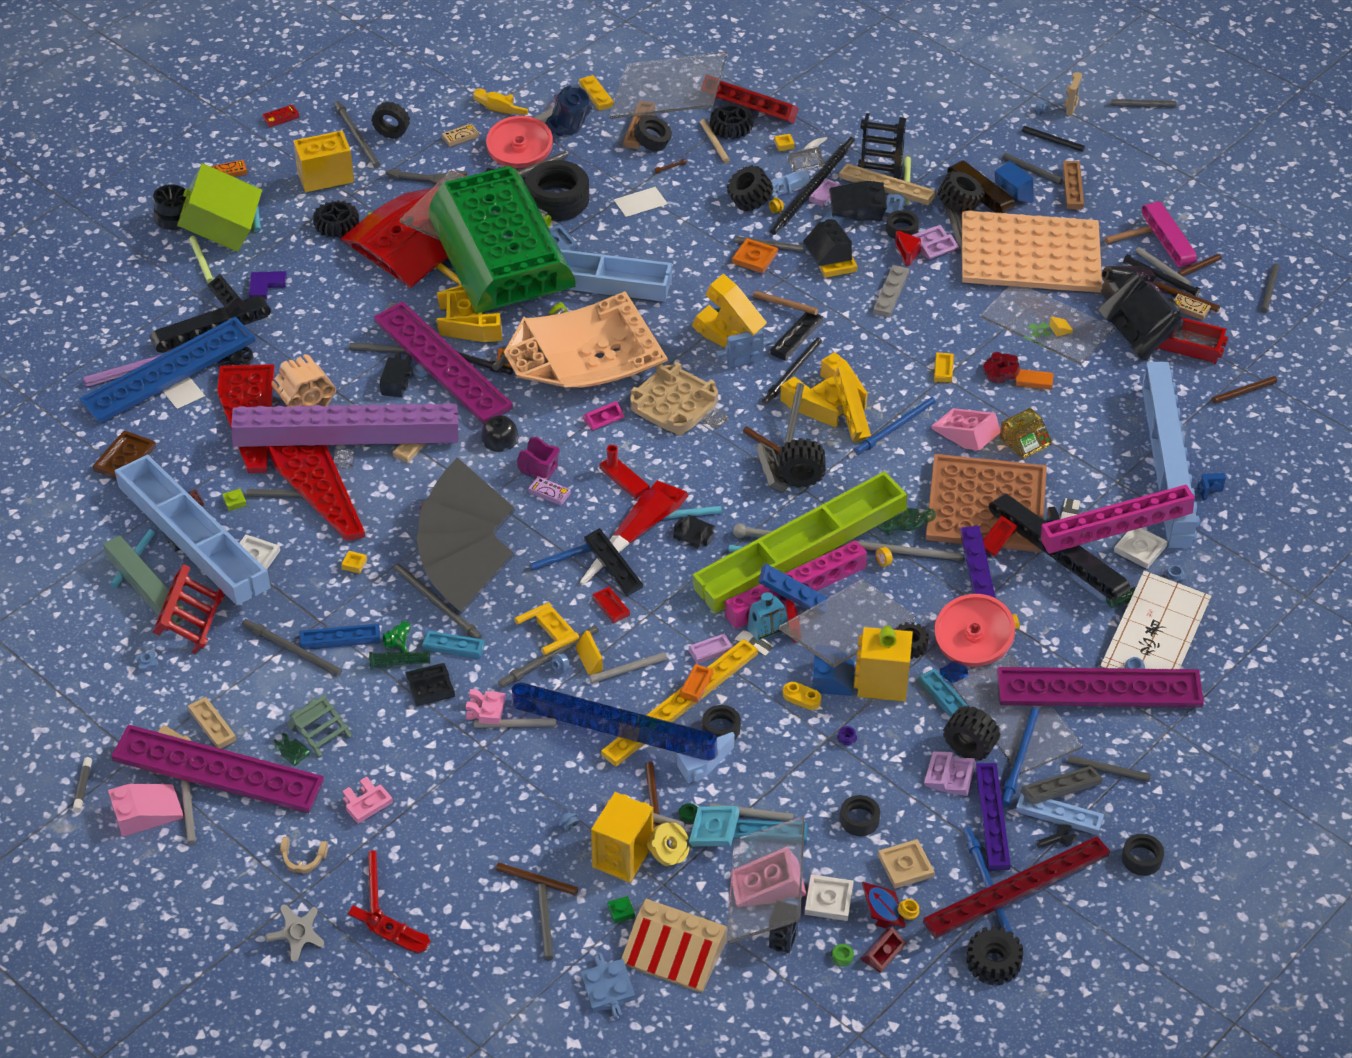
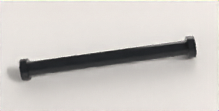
(1194, 291)

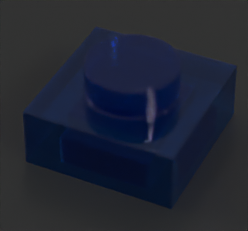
(954, 672)

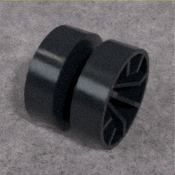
(168, 205)

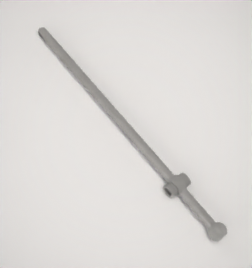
(740, 531)

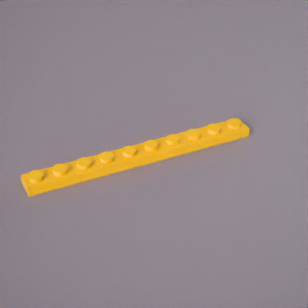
(675, 706)

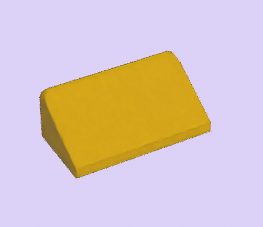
(589, 654)

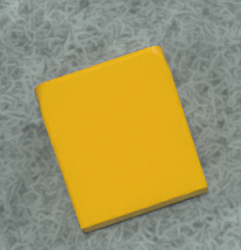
(1060, 326)

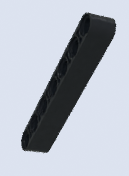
(184, 331)

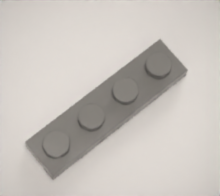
(891, 291)

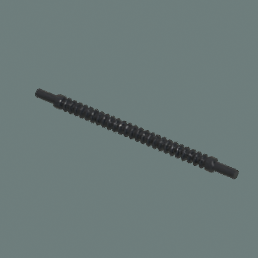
(812, 186)

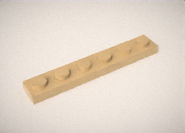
(891, 185)

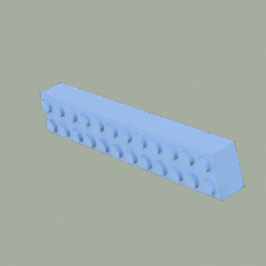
(619, 274)
(1168, 447)
(193, 529)

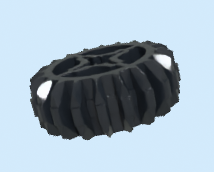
(731, 121)
(335, 218)

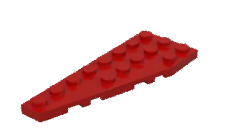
(248, 388)
(317, 480)

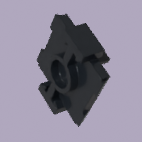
(694, 531)

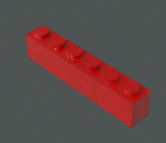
(757, 101)

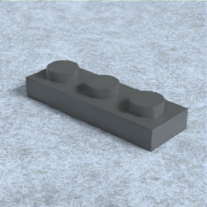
(770, 467)

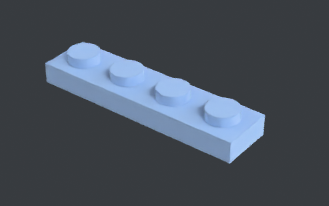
(1062, 814)

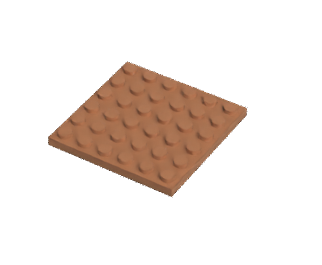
(966, 487)

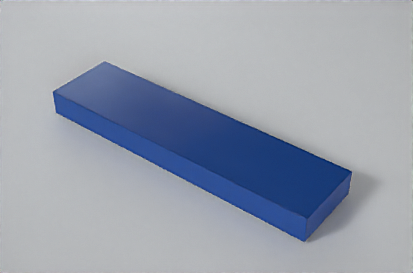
(340, 636)

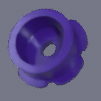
(847, 735)

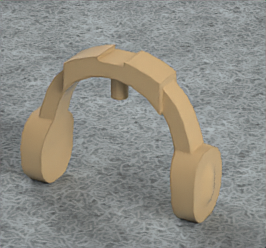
(322, 853)

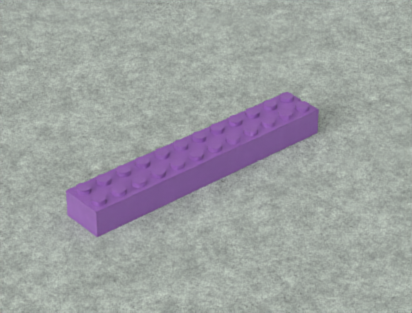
(344, 424)

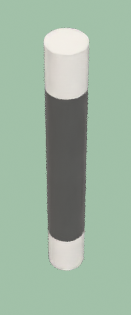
(82, 784)

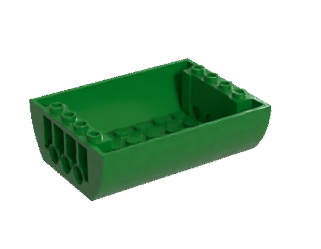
(477, 244)

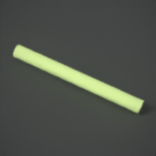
(907, 169)
(201, 259)

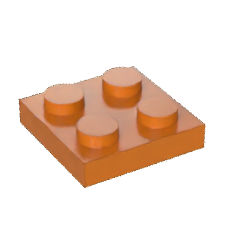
(754, 255)

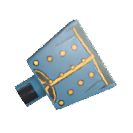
(766, 616)

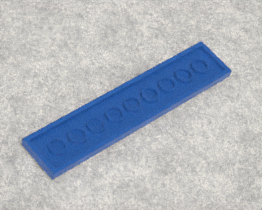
(167, 370)

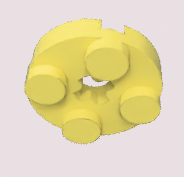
(659, 848)

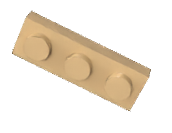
(212, 723)

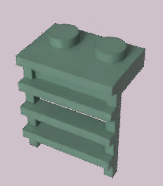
(313, 711)

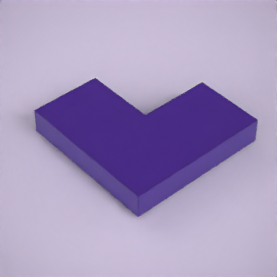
(263, 280)

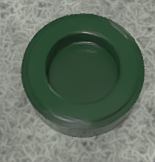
(688, 813)

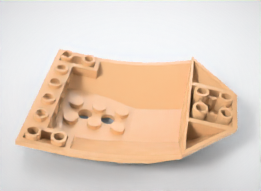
(564, 345)

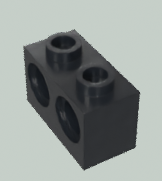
(783, 938)

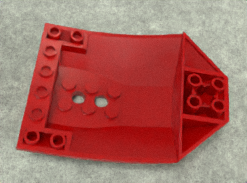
(402, 254)

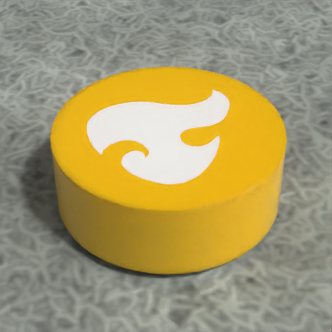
(884, 556)

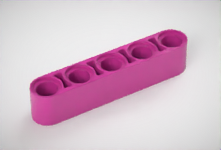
(1169, 234)

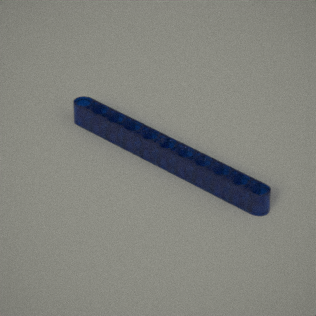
(615, 721)

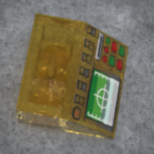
(1025, 433)

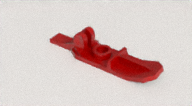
(399, 935)

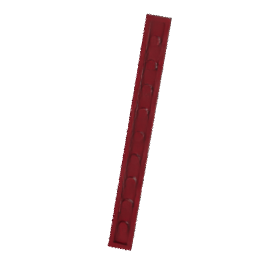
(1015, 887)

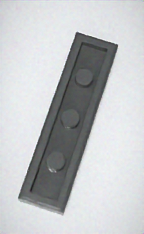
(1061, 785)

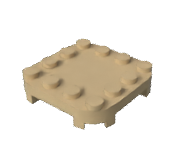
(674, 398)

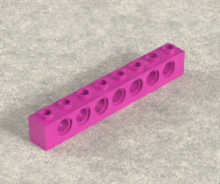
(1117, 518)
(814, 574)

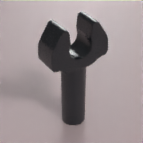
(1058, 837)

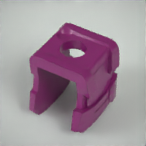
(538, 459)

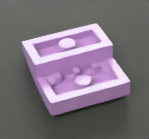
(936, 242)
(950, 773)

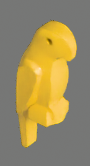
(498, 102)

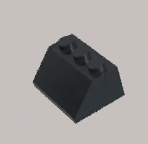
(828, 243)

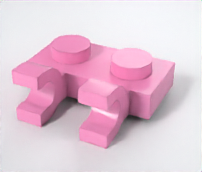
(491, 709)
(369, 803)

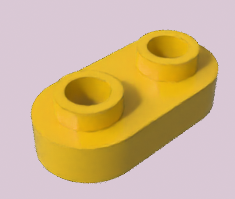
(801, 695)

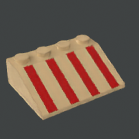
(674, 945)

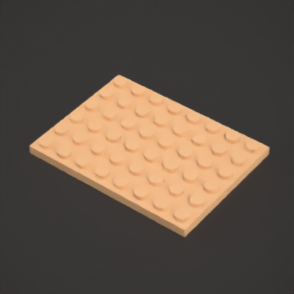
(1031, 251)

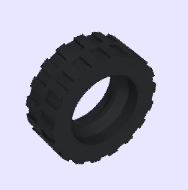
(395, 111)
(657, 125)

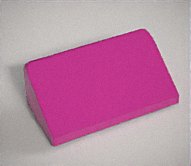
(603, 416)

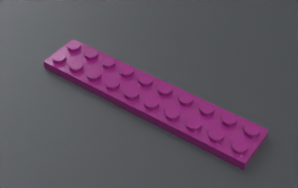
(443, 362)
(1099, 687)
(218, 768)

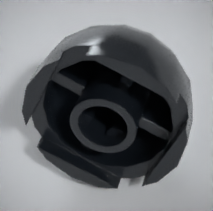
(499, 433)

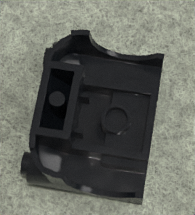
(1117, 276)
(1142, 315)

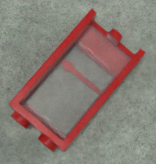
(1198, 341)

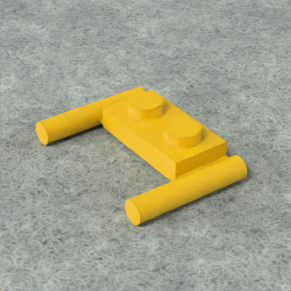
(552, 624)

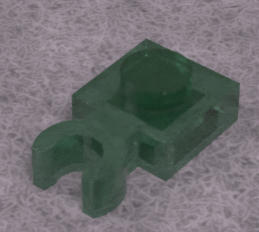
(292, 751)

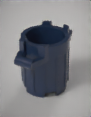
(569, 111)

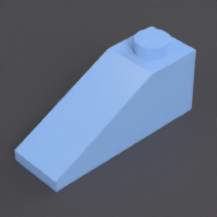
(696, 769)

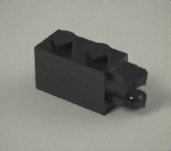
(396, 375)

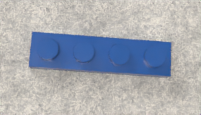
(789, 587)

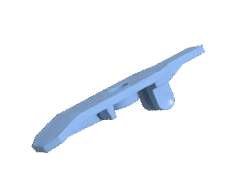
(789, 182)

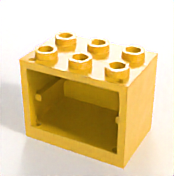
(323, 161)
(881, 669)
(621, 837)

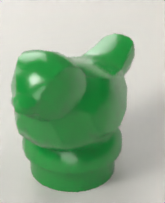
(397, 637)

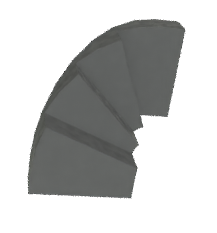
(459, 535)

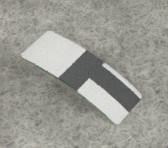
(1070, 508)
(762, 645)

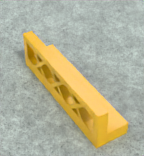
(851, 404)

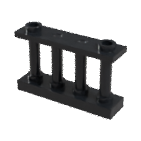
(898, 142)

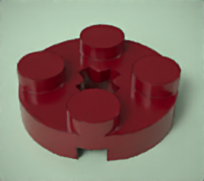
(1009, 369)

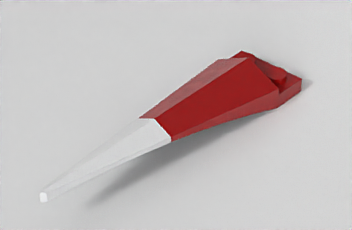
(650, 509)

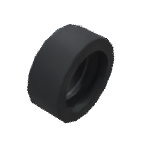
(902, 216)
(722, 712)
(860, 828)
(1143, 841)

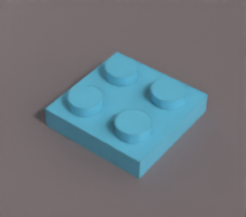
(714, 826)

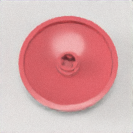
(519, 141)
(974, 630)

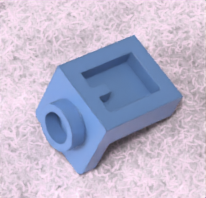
(894, 203)

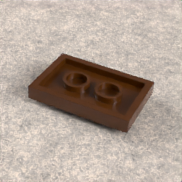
(123, 451)

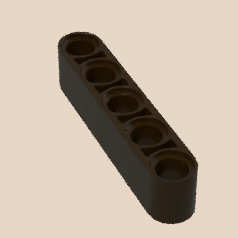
(994, 196)

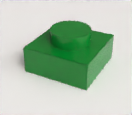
(621, 909)

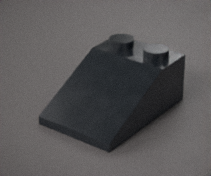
(859, 200)

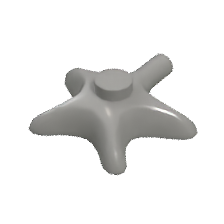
(296, 931)

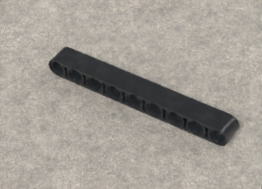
(1074, 559)

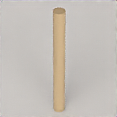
(714, 140)

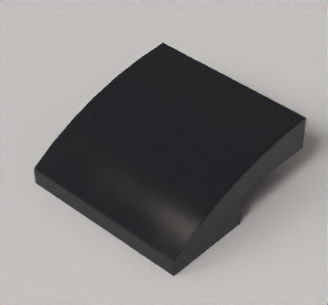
(430, 684)

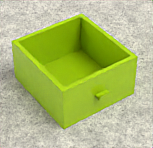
(219, 207)

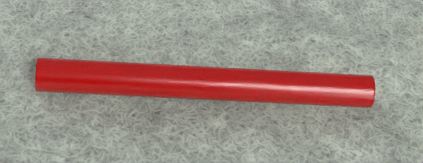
(373, 880)

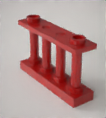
(170, 609)

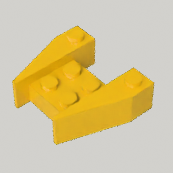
(735, 316)
(462, 319)
(822, 400)

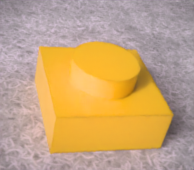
(784, 142)
(354, 562)

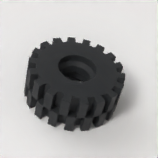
(994, 942)

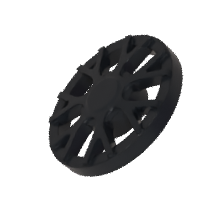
(238, 358)

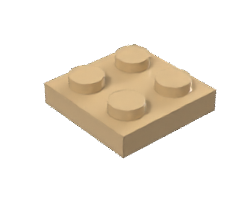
(906, 863)

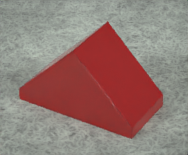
(908, 246)

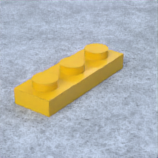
(596, 92)

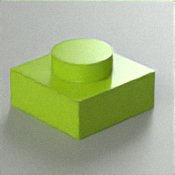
(234, 499)

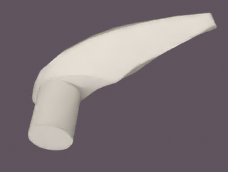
(815, 143)

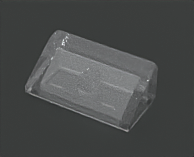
(805, 159)

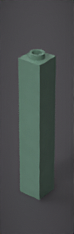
(138, 575)

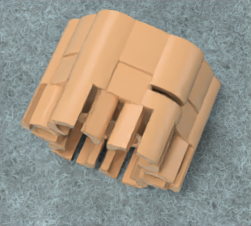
(303, 383)

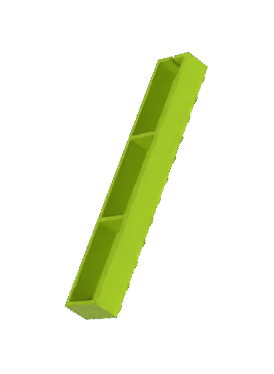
(802, 539)

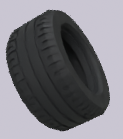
(559, 175)

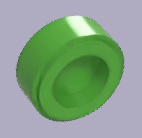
(842, 955)

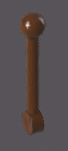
(658, 170)

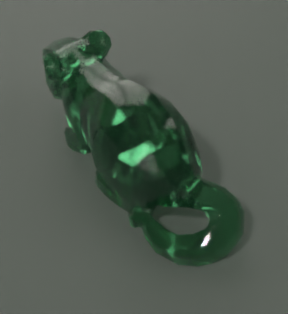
(907, 521)

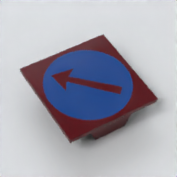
(883, 906)

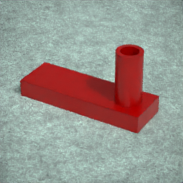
(622, 474)

